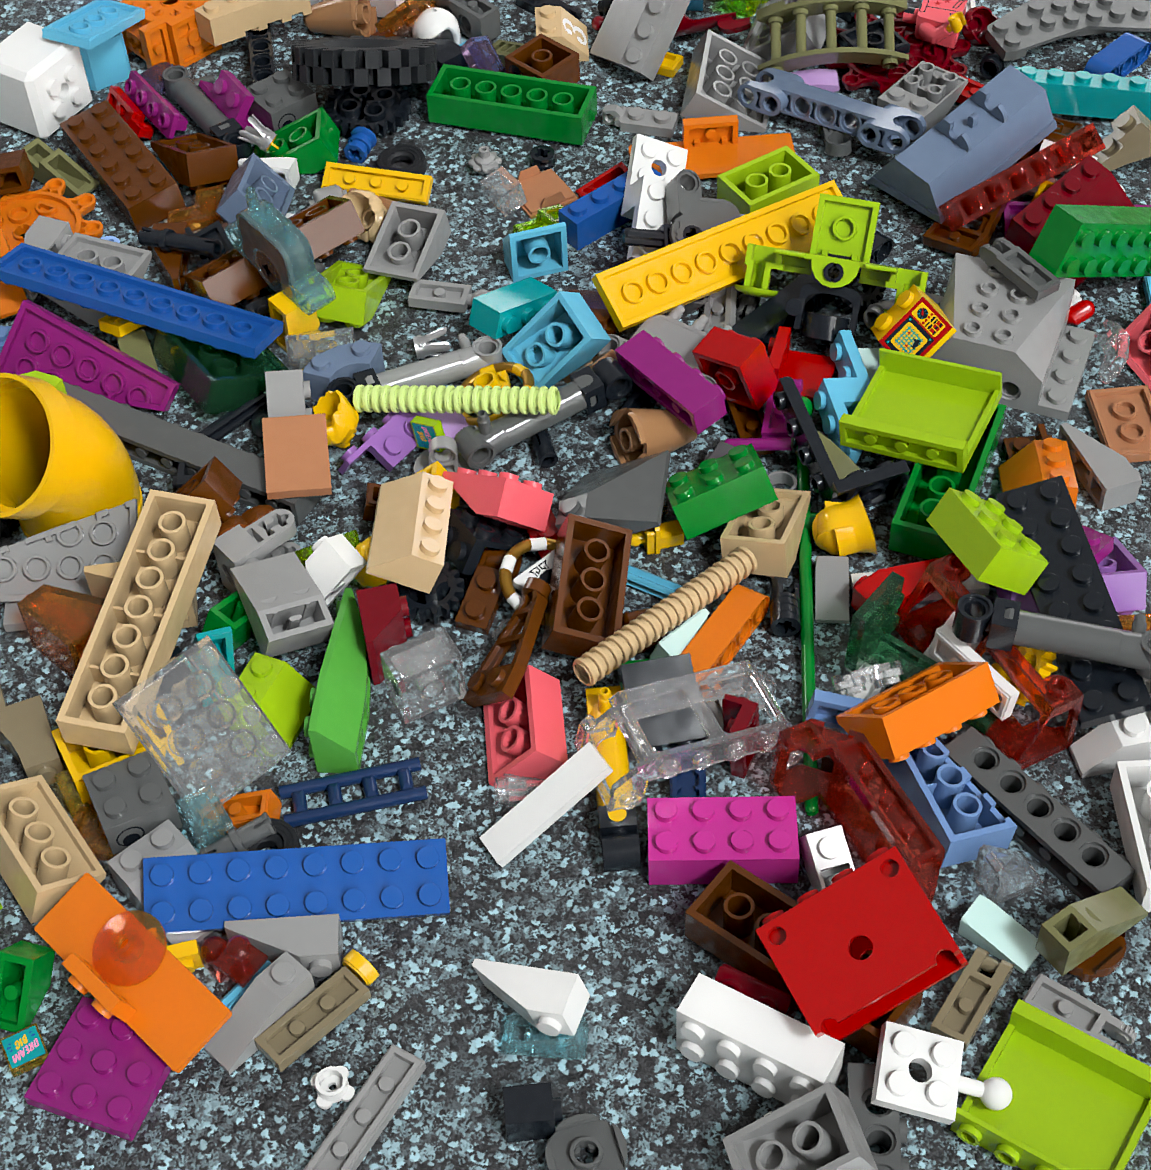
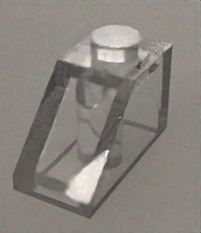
(306, 345)

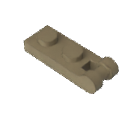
(971, 997)

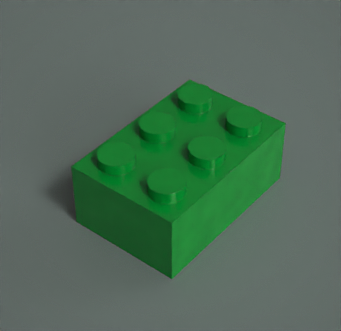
(719, 490)

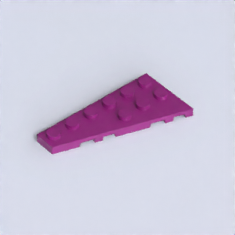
(64, 350)

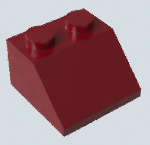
(383, 623)

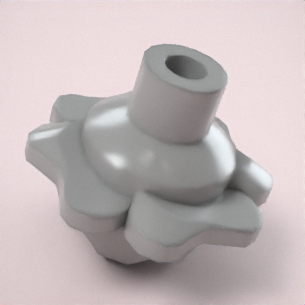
(485, 161)

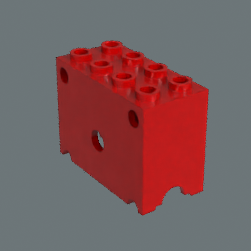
(829, 931)

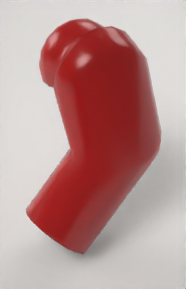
(1080, 312)

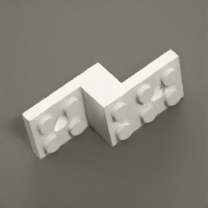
(645, 191)

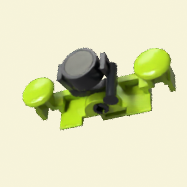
(841, 228)

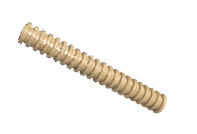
(664, 616)

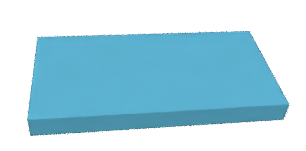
(93, 23)

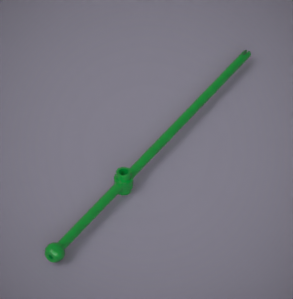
(806, 609)

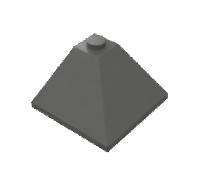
(621, 495)

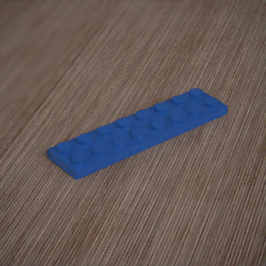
(344, 880)

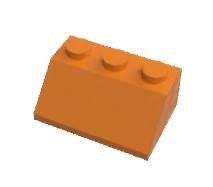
(1039, 462)

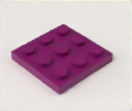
(99, 1074)

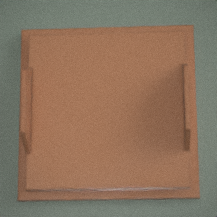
(543, 190)

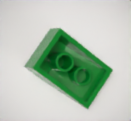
(309, 139)

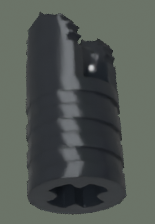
(784, 608)

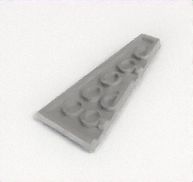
(62, 552)

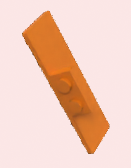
(716, 147)
(167, 1010)

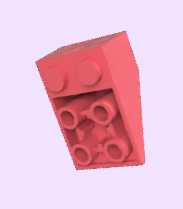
(503, 497)

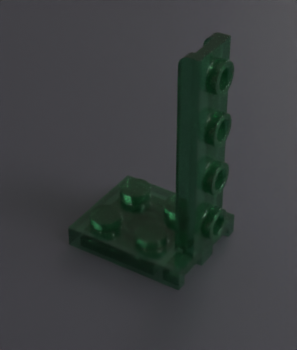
(873, 644)

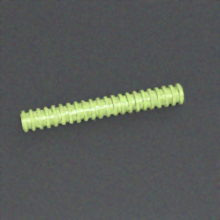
(458, 399)

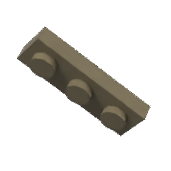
(312, 1018)

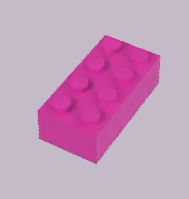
(699, 835)

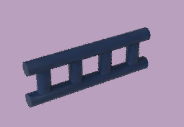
(372, 801)

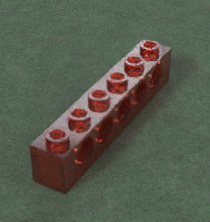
(1021, 177)

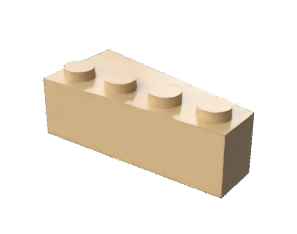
(229, 19)

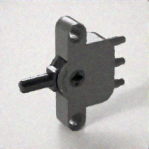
(686, 216)

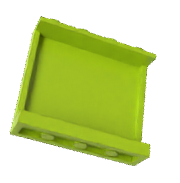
(923, 410)
(1070, 1102)

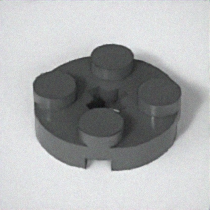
(583, 1132)

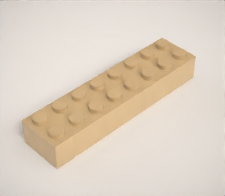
(139, 616)

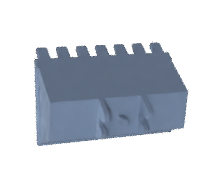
(970, 144)

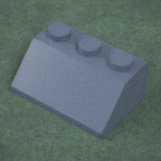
(266, 184)

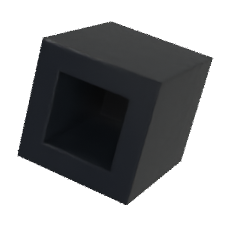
(530, 1112)

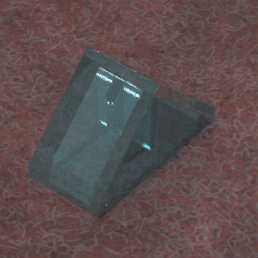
(205, 816)

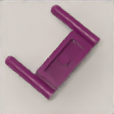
(773, 429)

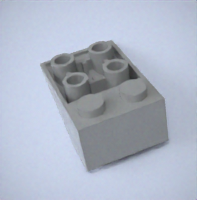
(925, 91)
(282, 604)

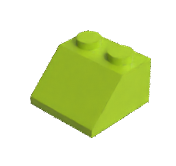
(279, 693)

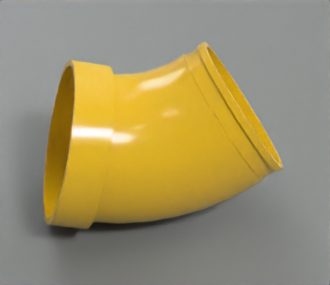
(57, 458)

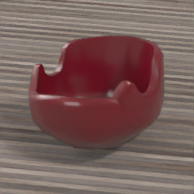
(976, 24)

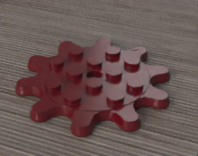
(920, 50)

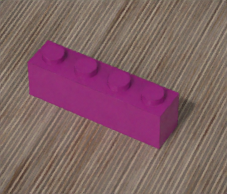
(672, 381)

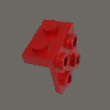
(798, 365)

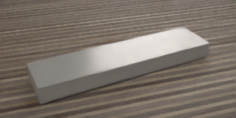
(369, 1112)

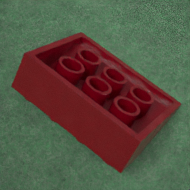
(1083, 185)

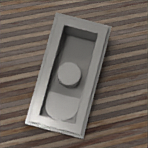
(831, 589)

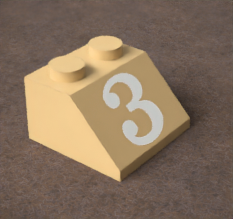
(563, 28)

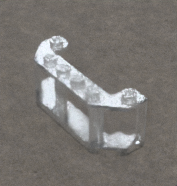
(675, 694)

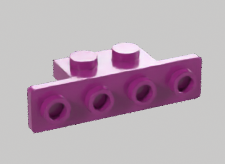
(230, 97)
(154, 106)

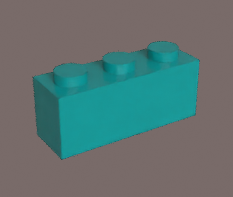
(509, 307)

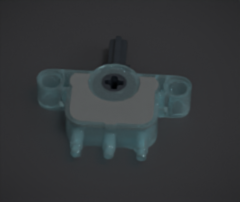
(279, 253)

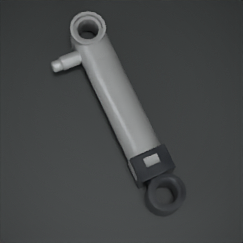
(431, 371)

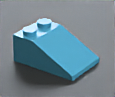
(557, 339)

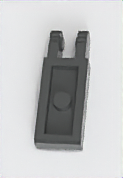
(1020, 268)

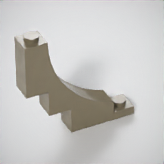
(28, 737)

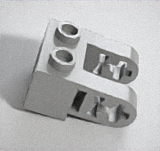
(254, 543)

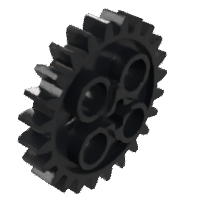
(370, 107)

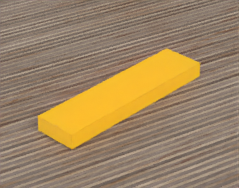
(382, 182)

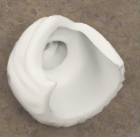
(437, 24)

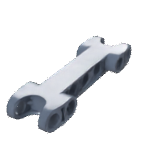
(875, 124)

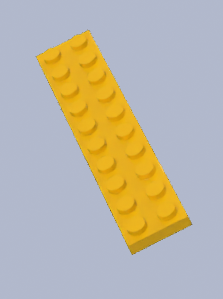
(706, 260)

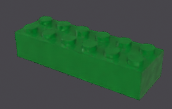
(512, 104)
(1095, 241)
(926, 487)

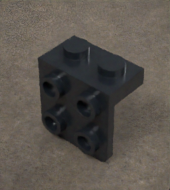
(471, 533)

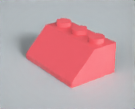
(528, 731)

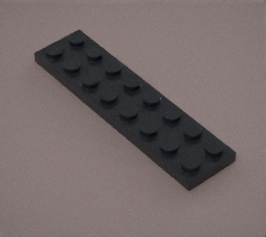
(1075, 591)

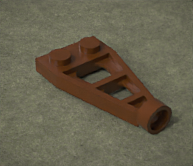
(963, 239)
(499, 683)

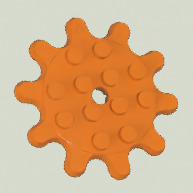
(22, 208)

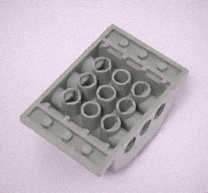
(1014, 335)

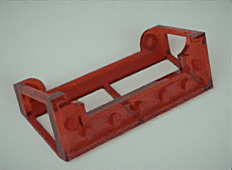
(1048, 695)

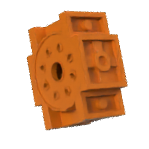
(167, 33)

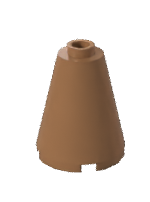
(342, 18)
(647, 433)

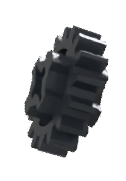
(443, 597)

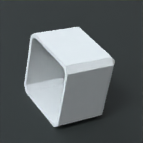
(40, 82)

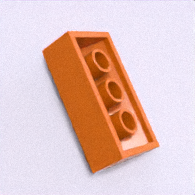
(923, 708)

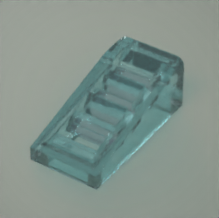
(560, 1048)

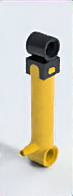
(616, 828)

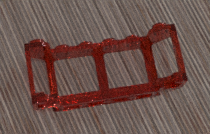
(859, 796)

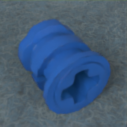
(359, 144)

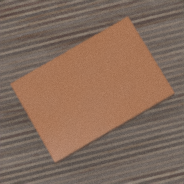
(1123, 420)
(296, 456)

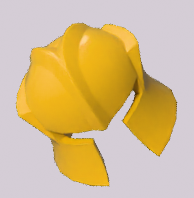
(844, 528)

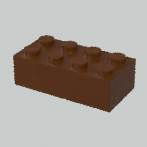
(586, 585)

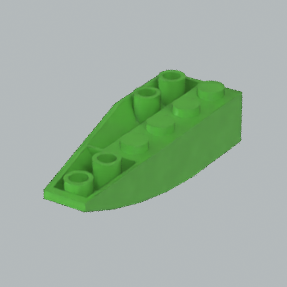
(341, 696)

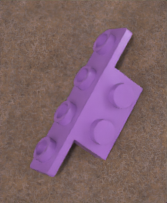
(388, 444)

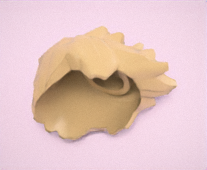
(370, 211)

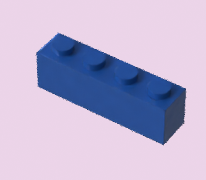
(595, 213)

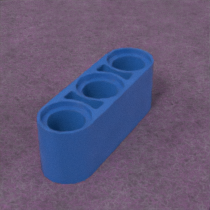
(1120, 56)

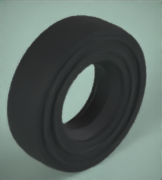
(401, 153)

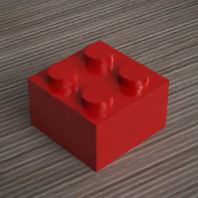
(738, 366)

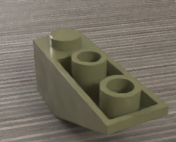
(1087, 927)

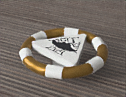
(541, 569)

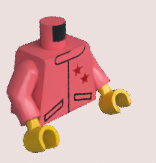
(938, 21)

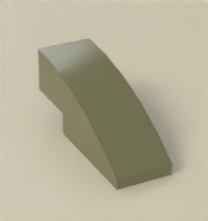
(57, 164)

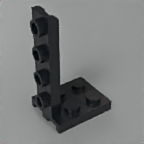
(872, 486)

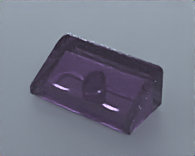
(481, 54)

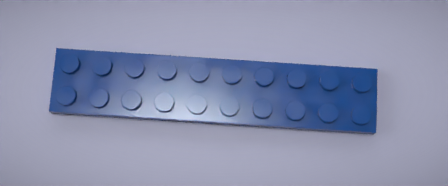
(139, 300)

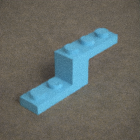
(842, 393)

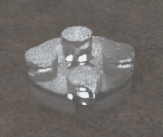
(880, 675)

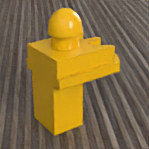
(654, 539)

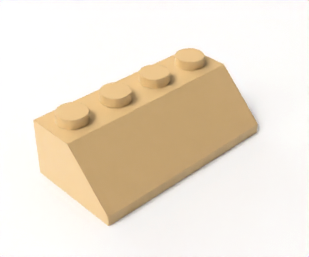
(411, 530)
(40, 847)

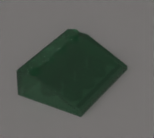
(212, 376)

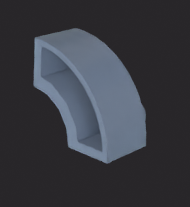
(342, 362)

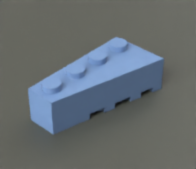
(951, 804)

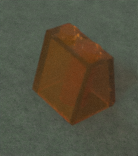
(60, 623)

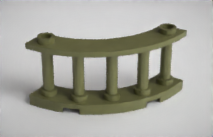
(779, 13)

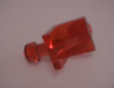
(233, 959)

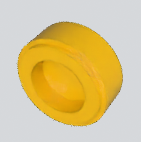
(360, 967)

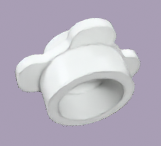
(332, 1076)

